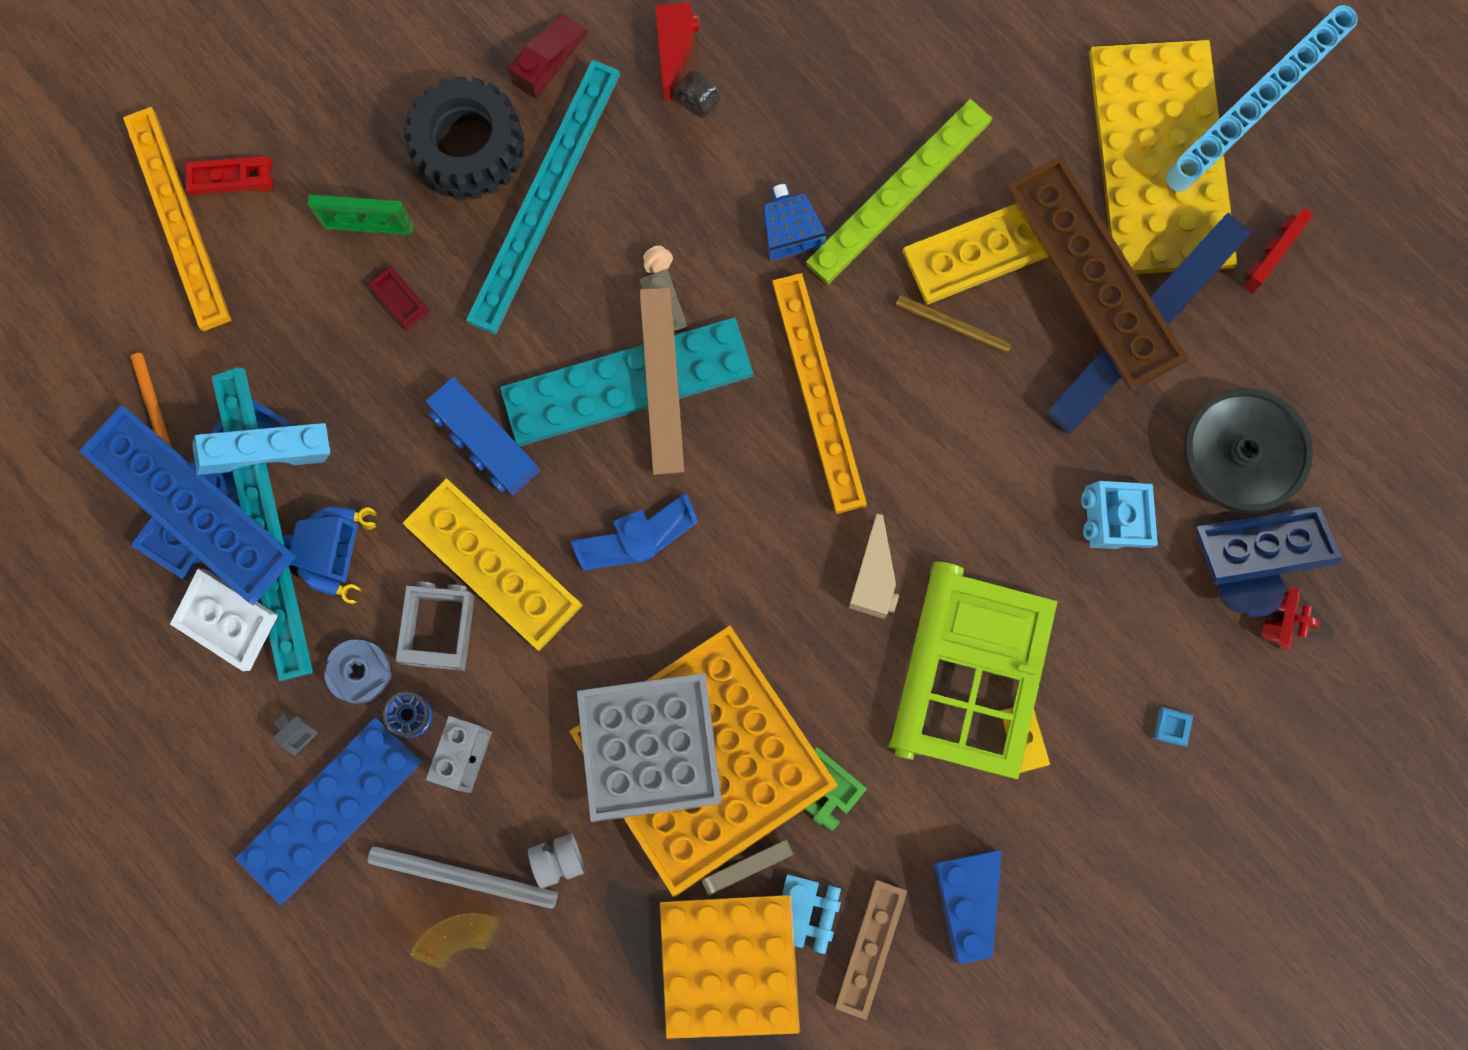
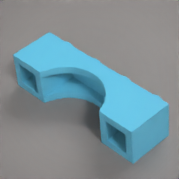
(237, 449)

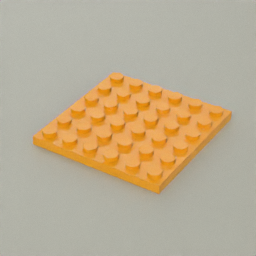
(762, 765)

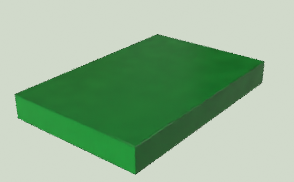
(361, 214)

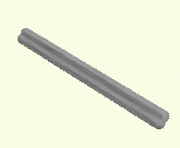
(462, 877)

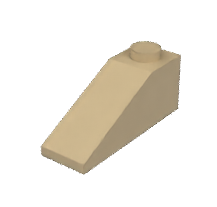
(876, 577)

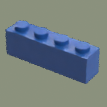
(482, 436)

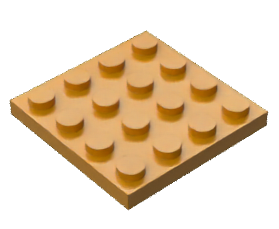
(729, 967)

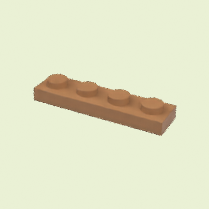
(870, 949)

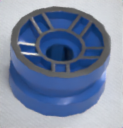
(396, 709)

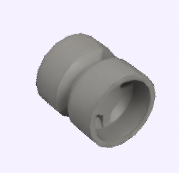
(556, 861)

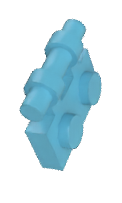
(803, 900)

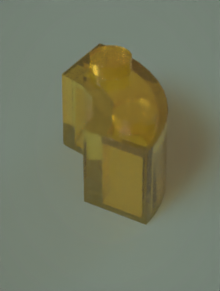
(454, 934)

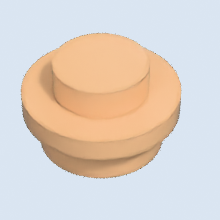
(657, 259)

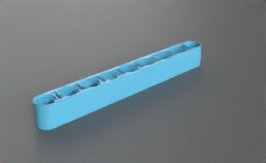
(1253, 106)

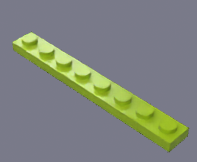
(898, 192)

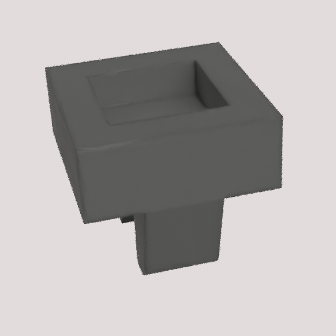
(293, 733)

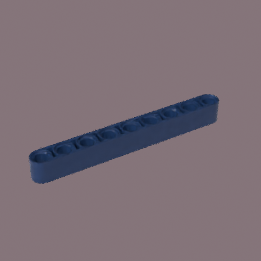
(1170, 301)

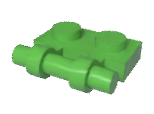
(843, 796)

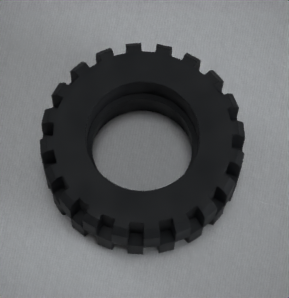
(457, 103)

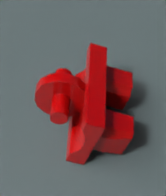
(1283, 632)

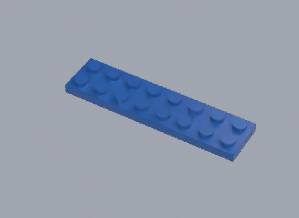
(188, 505)

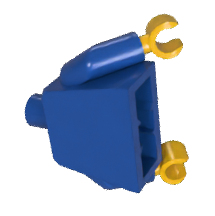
(326, 547)

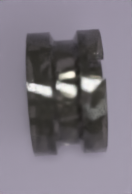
(697, 94)

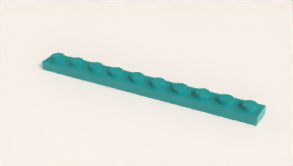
(543, 198)
(257, 500)

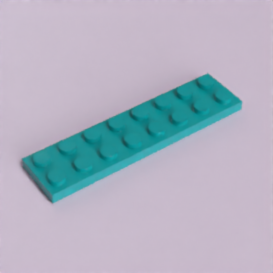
(618, 385)

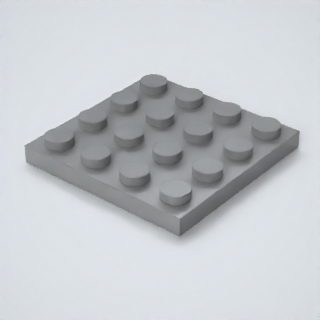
(648, 747)

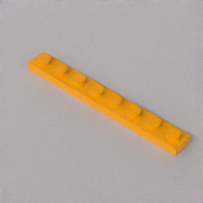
(177, 219)
(819, 394)

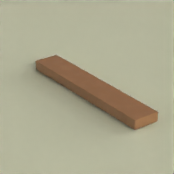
(662, 381)

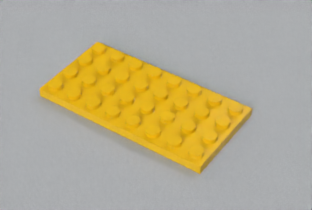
(1148, 114)

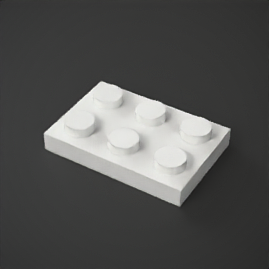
(223, 620)

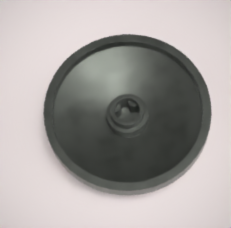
(1248, 450)

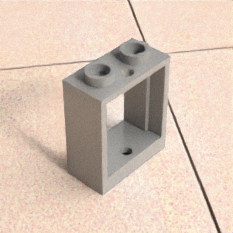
(427, 591)
(452, 756)

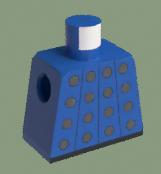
(791, 224)

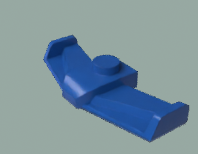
(636, 537)

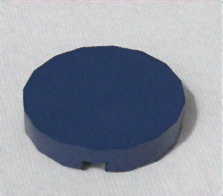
(1253, 596)

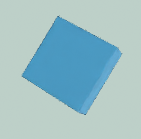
(1173, 727)

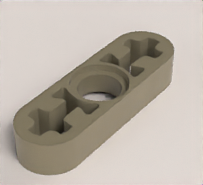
(747, 867)

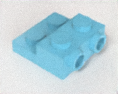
(1119, 515)

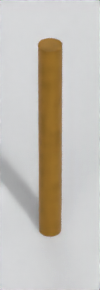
(953, 324)

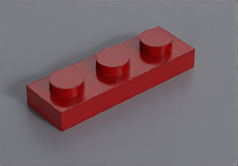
(1276, 249)

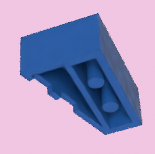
(969, 903)

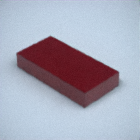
(398, 298)

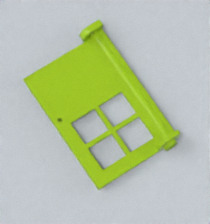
(983, 630)

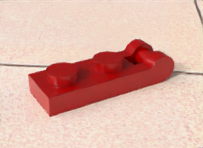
(228, 175)

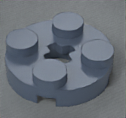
(339, 668)

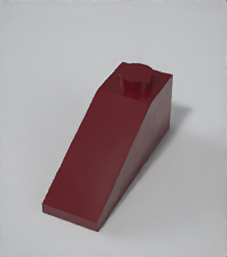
(545, 55)

